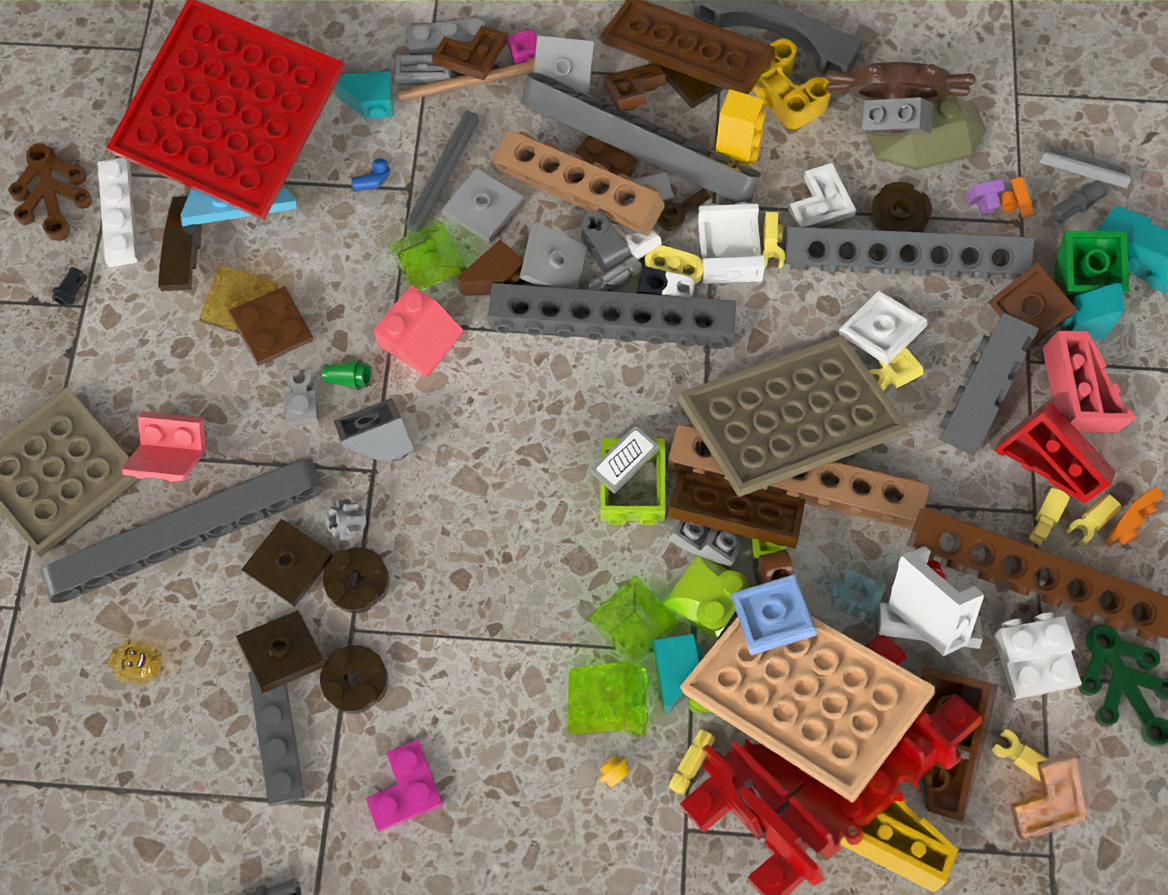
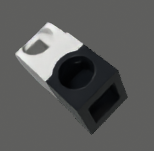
(665, 283)

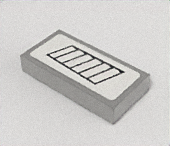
(624, 459)

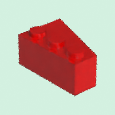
(1057, 452)

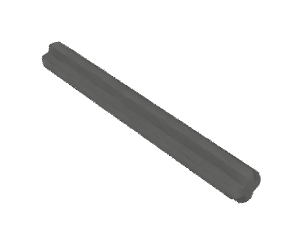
(442, 171)

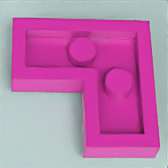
(413, 794)

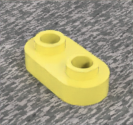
(675, 262)

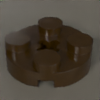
(903, 195)
(367, 593)
(342, 664)

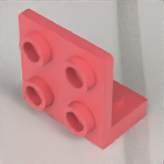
(167, 446)

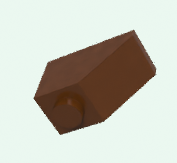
(496, 265)

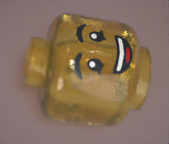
(135, 662)

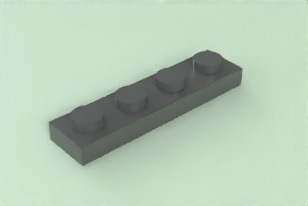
(277, 744)

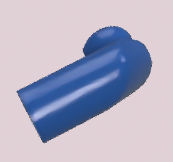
(375, 178)

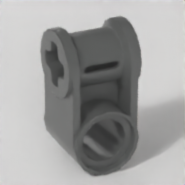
(603, 241)

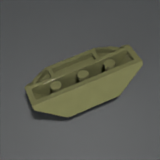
(954, 136)

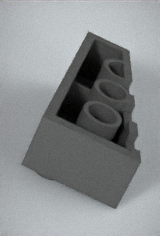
(987, 384)

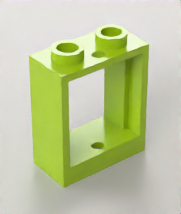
(644, 514)

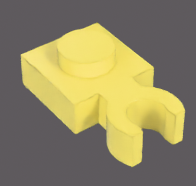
(899, 371)

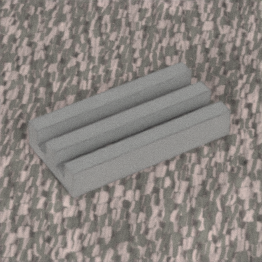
(422, 73)

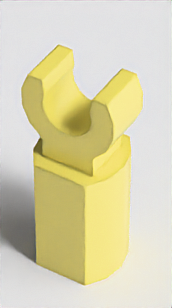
(1048, 515)
(1095, 517)
(1022, 755)

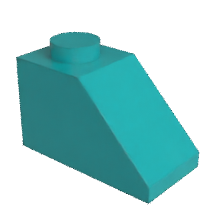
(367, 93)
(1097, 311)
(674, 663)

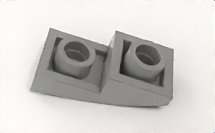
(706, 542)

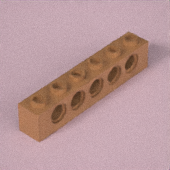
(638, 216)

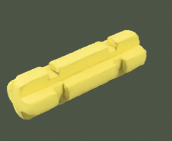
(691, 762)

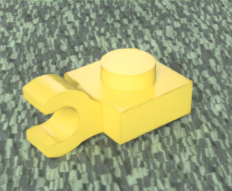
(771, 235)

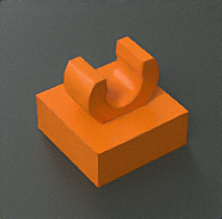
(1017, 198)

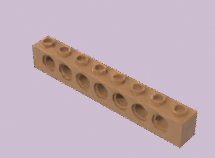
(839, 498)

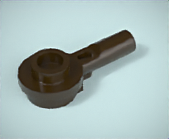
(674, 214)

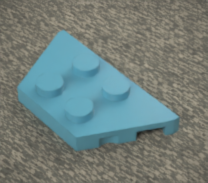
(205, 209)

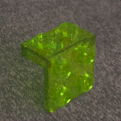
(607, 699)

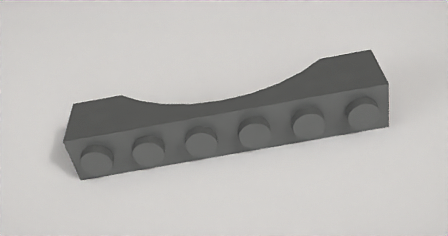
(822, 44)

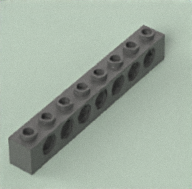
(1016, 250)
(626, 306)

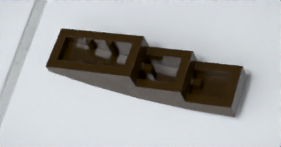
(178, 249)

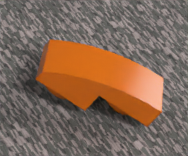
(1133, 518)

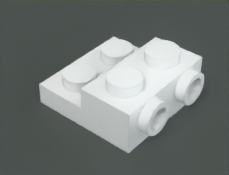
(1037, 656)

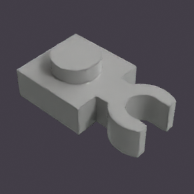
(302, 404)

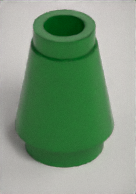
(348, 374)

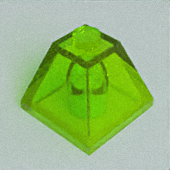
(427, 257)
(633, 620)

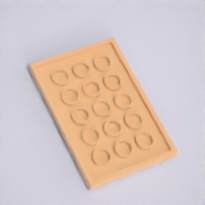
(812, 701)

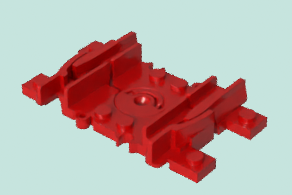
(805, 812)

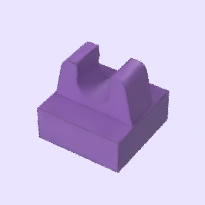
(986, 195)

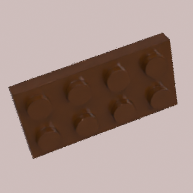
(756, 515)

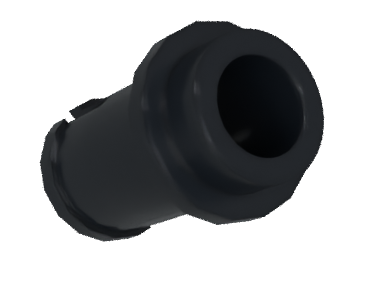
(68, 288)

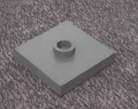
(565, 60)
(482, 205)
(552, 259)

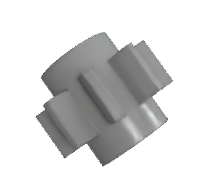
(345, 519)

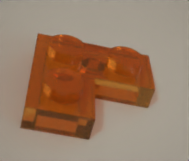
(1060, 803)

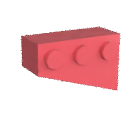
(1082, 386)

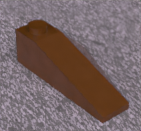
(950, 789)

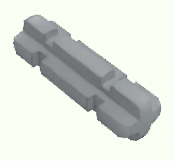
(617, 275)

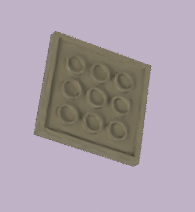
(58, 471)

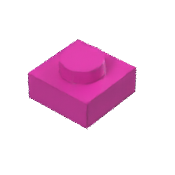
(522, 45)

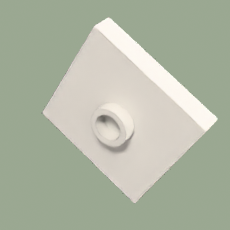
(883, 327)

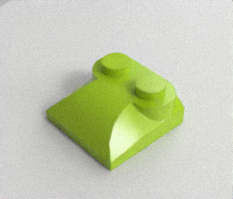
(705, 596)

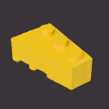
(741, 127)
(907, 846)

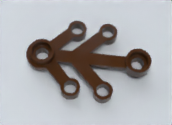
(47, 188)

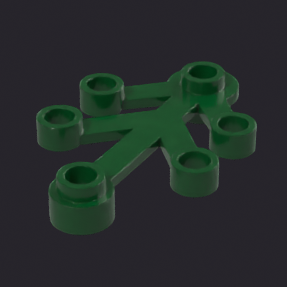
(1124, 679)

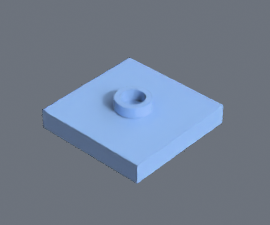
(773, 614)

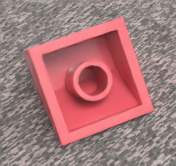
(417, 331)

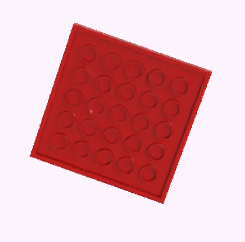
(226, 108)

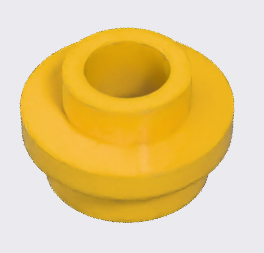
(614, 770)

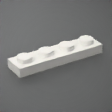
(117, 212)

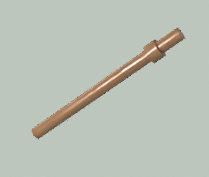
(465, 81)

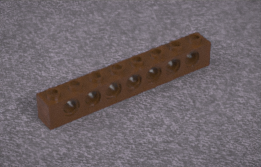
(1124, 594)

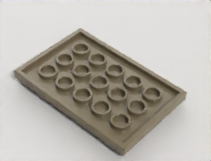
(791, 415)

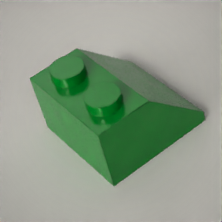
(1091, 261)

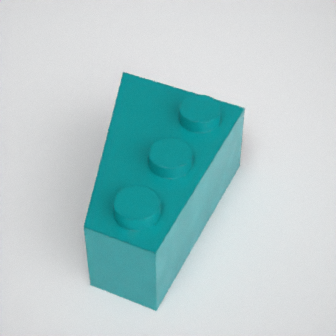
(1145, 245)

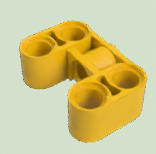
(784, 97)

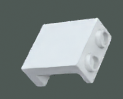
(730, 243)
(932, 604)

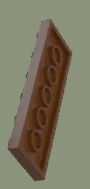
(688, 45)

